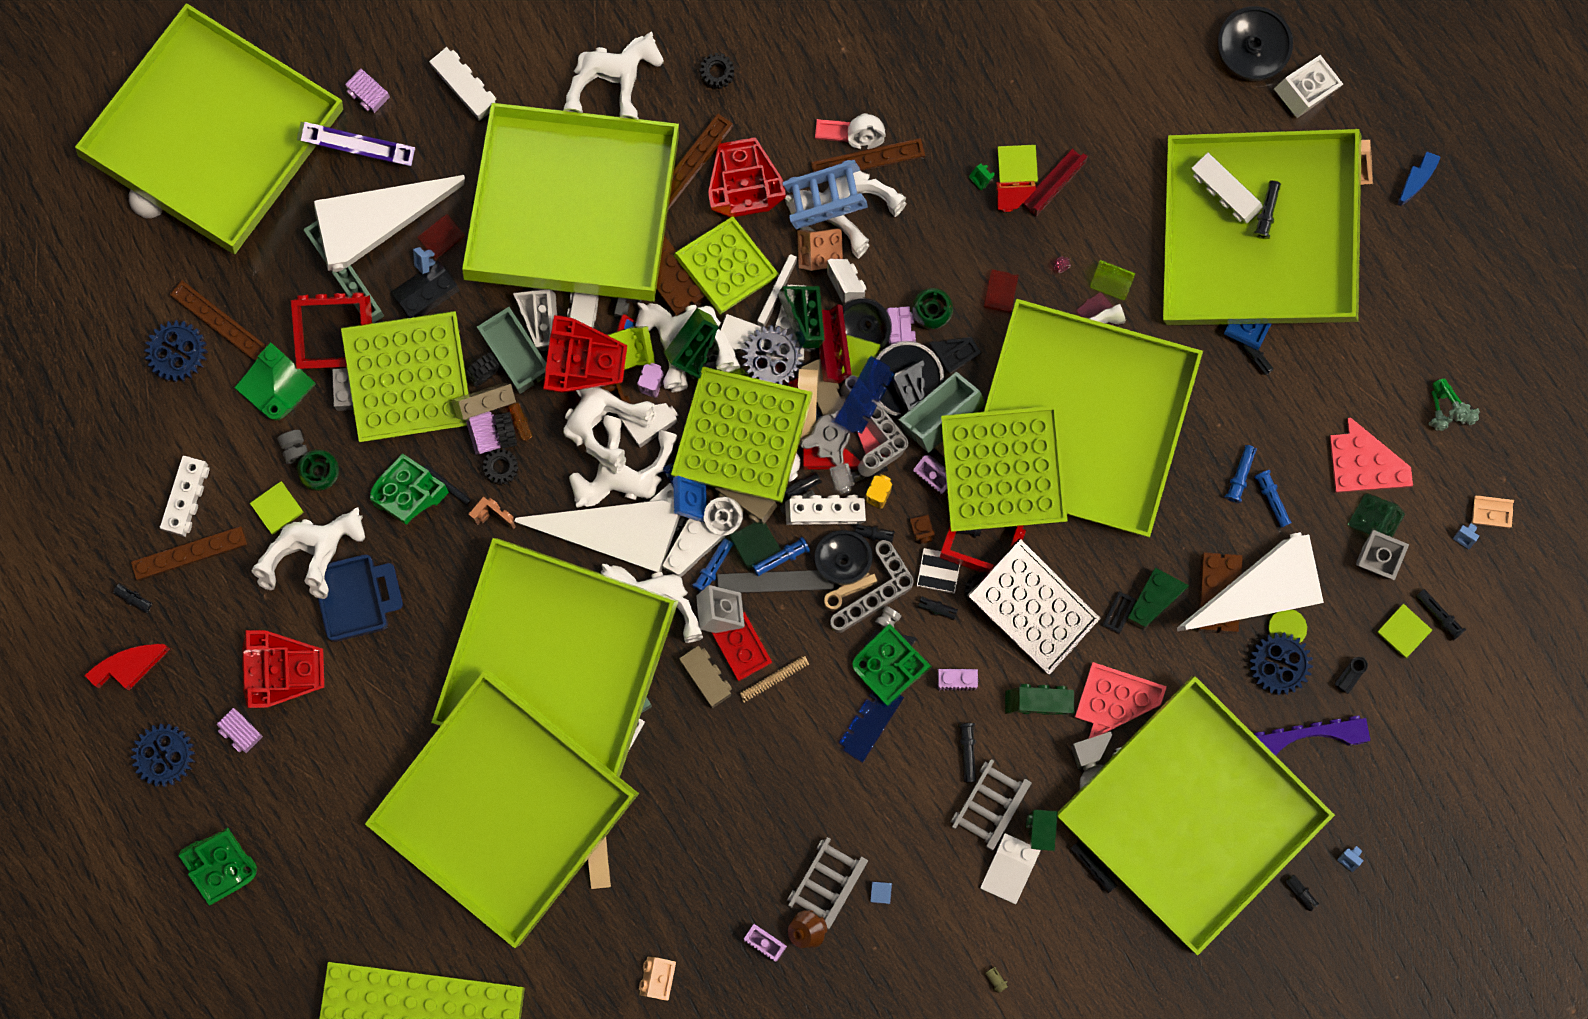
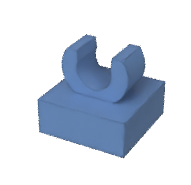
(422, 260)
(1466, 536)
(1351, 859)

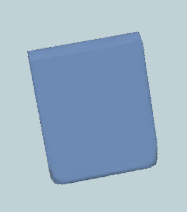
(881, 892)

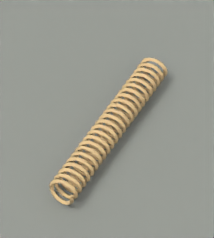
(778, 675)

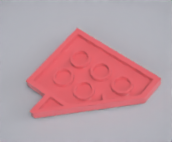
(1365, 463)
(1116, 698)

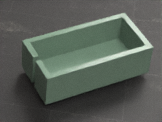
(513, 349)
(951, 398)

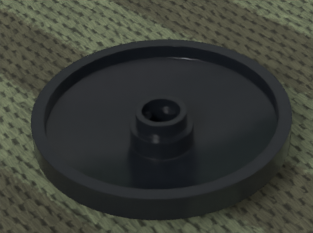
(1255, 43)
(900, 356)

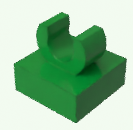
(981, 176)

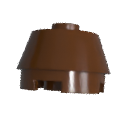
(807, 930)

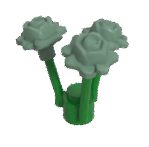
(1460, 410)

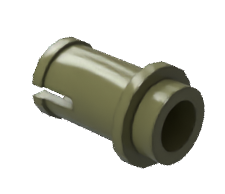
(996, 979)

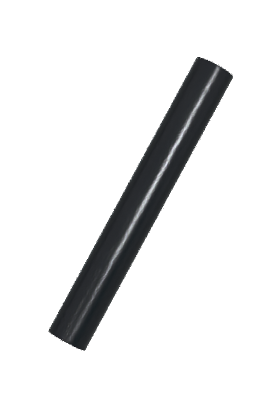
(452, 489)

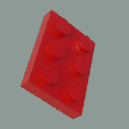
(743, 650)

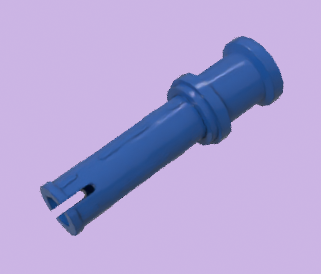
(1239, 482)
(1269, 489)
(789, 552)
(708, 573)

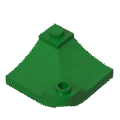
(274, 383)
(406, 490)
(890, 664)
(218, 865)

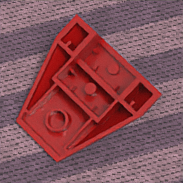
(744, 180)
(582, 357)
(278, 668)

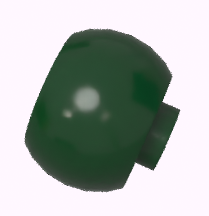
(928, 320)
(324, 481)

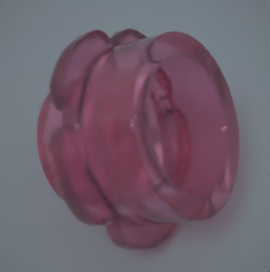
(1061, 264)

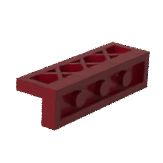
(1055, 182)
(829, 351)

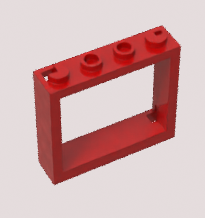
(322, 299)
(967, 561)

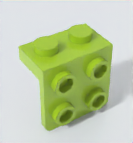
(639, 345)

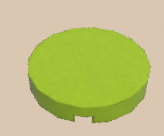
(1289, 622)

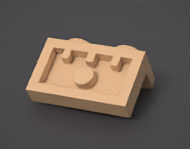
(657, 978)

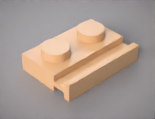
(1492, 512)

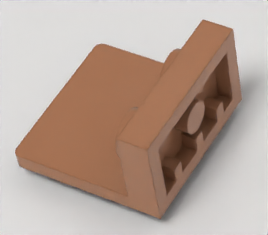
(818, 247)
(481, 512)

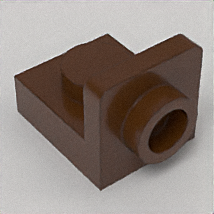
(922, 529)

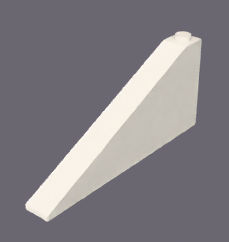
(364, 220)
(628, 531)
(1275, 583)

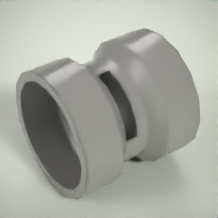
(888, 616)

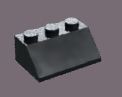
(425, 291)

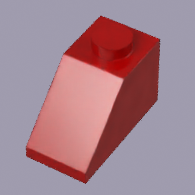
(1013, 194)

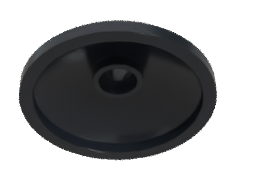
(860, 311)
(847, 547)

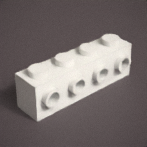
(462, 83)
(1227, 188)
(184, 496)
(825, 510)

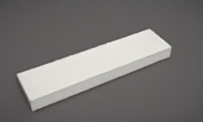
(773, 298)

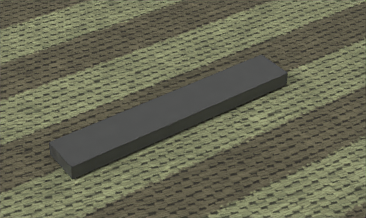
(774, 582)

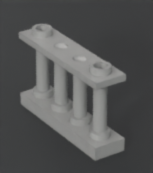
(1009, 804)
(846, 882)

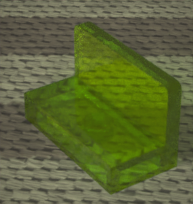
(1112, 280)

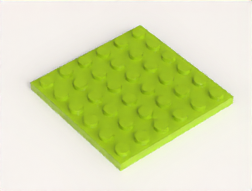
(405, 375)
(742, 434)
(1004, 468)

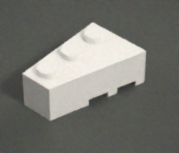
(583, 308)
(538, 311)
(690, 547)

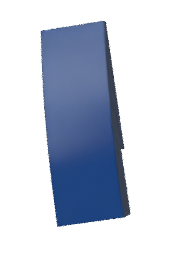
(1418, 177)

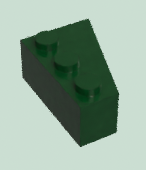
(804, 313)
(691, 344)
(1155, 597)
(1039, 700)
(1042, 829)

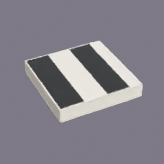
(937, 572)

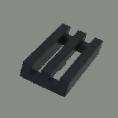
(1112, 627)

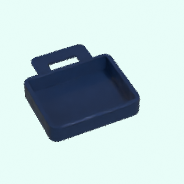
(355, 599)

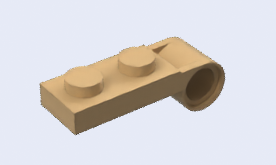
(845, 590)

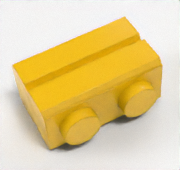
(879, 491)

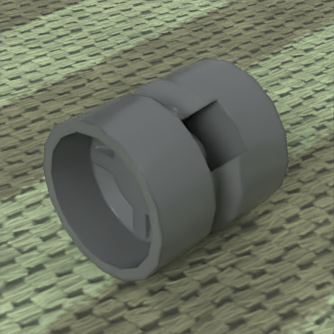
(292, 445)

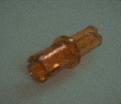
(520, 421)

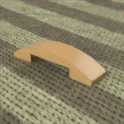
(808, 381)
(599, 867)

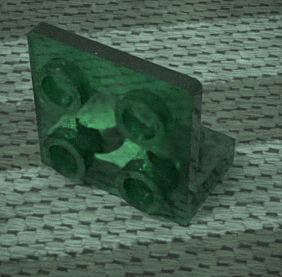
(1376, 515)
(754, 543)

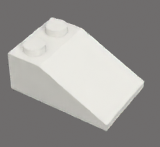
(1308, 86)
(845, 280)
(1010, 869)

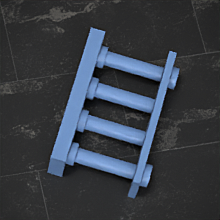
(830, 210)

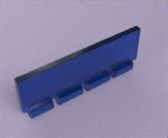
(860, 398)
(869, 728)

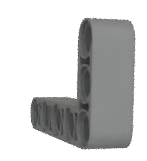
(886, 440)
(877, 594)

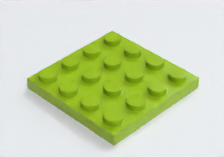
(726, 265)

